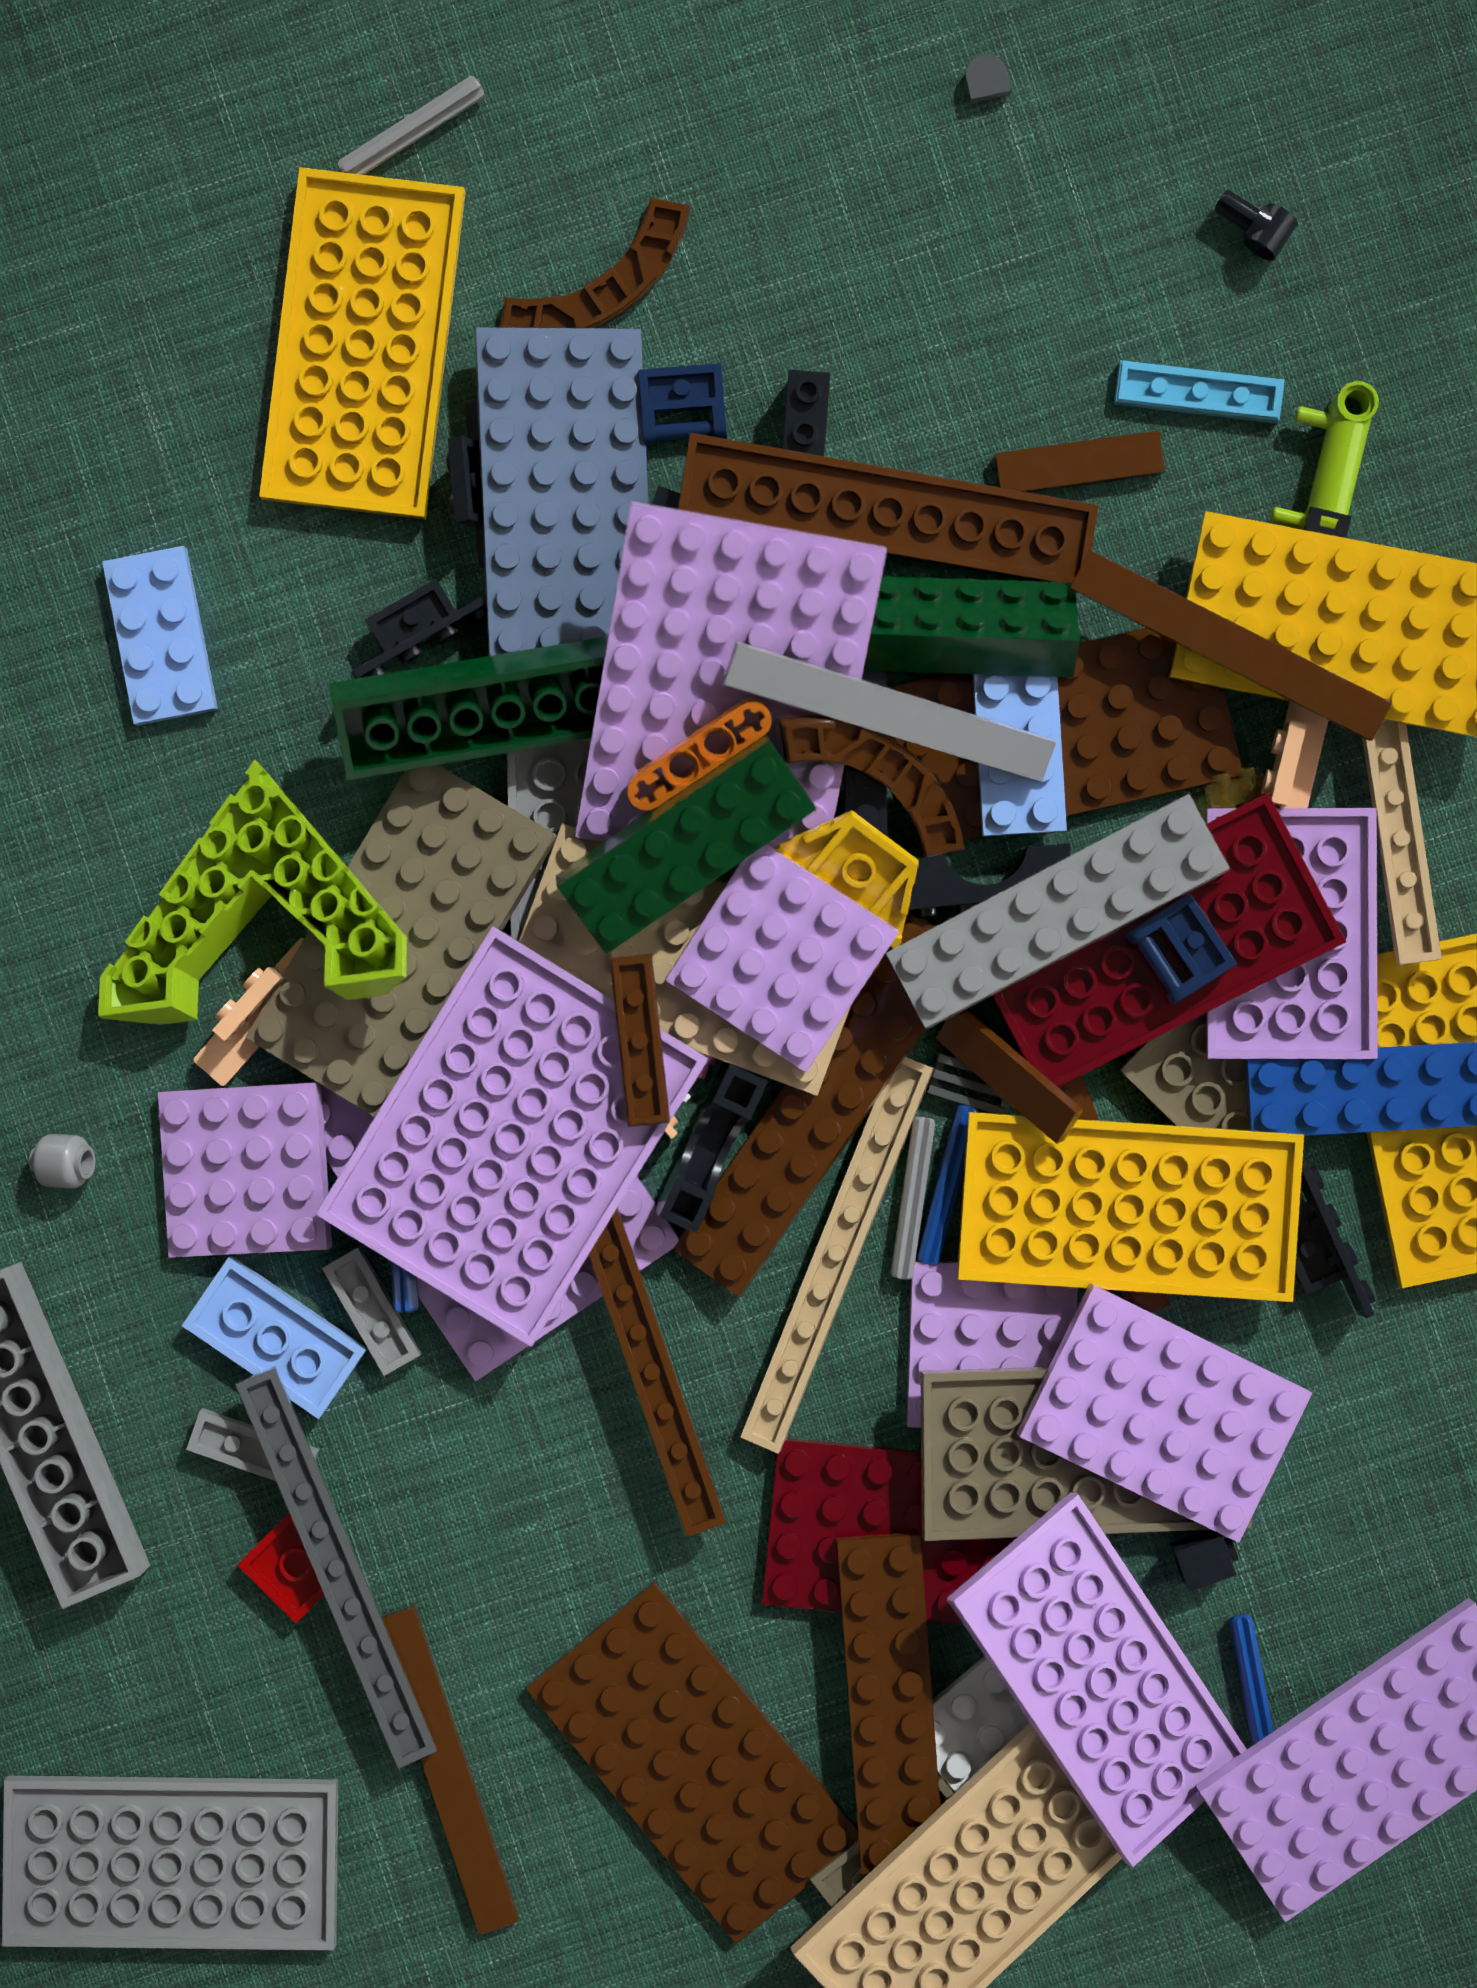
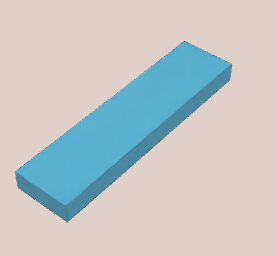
(1199, 392)

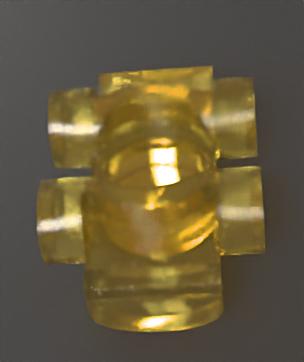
(1229, 791)

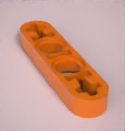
(694, 748)

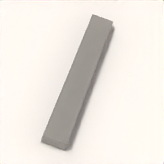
(888, 711)

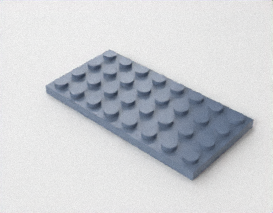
(556, 478)

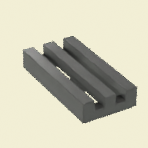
(939, 1075)

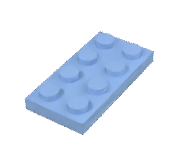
(160, 635)
(1011, 801)
(269, 1328)

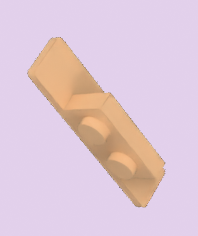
(1296, 759)
(228, 1047)

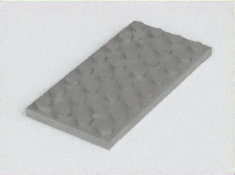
(170, 1862)

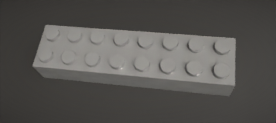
(1058, 911)
(56, 1458)

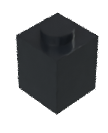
(1204, 1558)

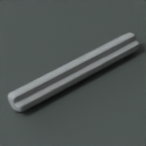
(412, 127)
(912, 1198)

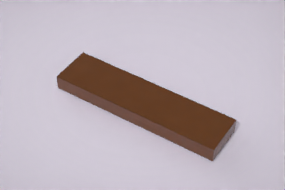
(1081, 463)
(640, 1040)
(1010, 1075)

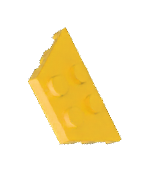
(859, 864)

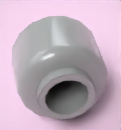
(62, 1161)

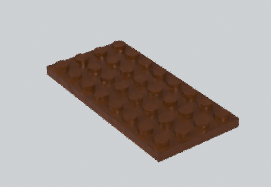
(1121, 725)
(694, 1761)

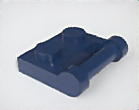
(679, 391)
(1192, 940)

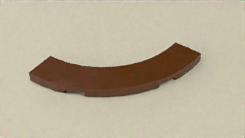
(616, 288)
(886, 761)

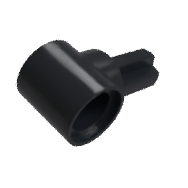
(1265, 228)

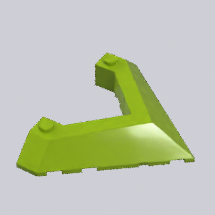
(249, 853)

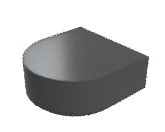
(986, 79)

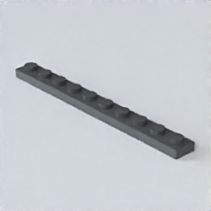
(336, 1566)

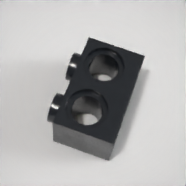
(806, 411)

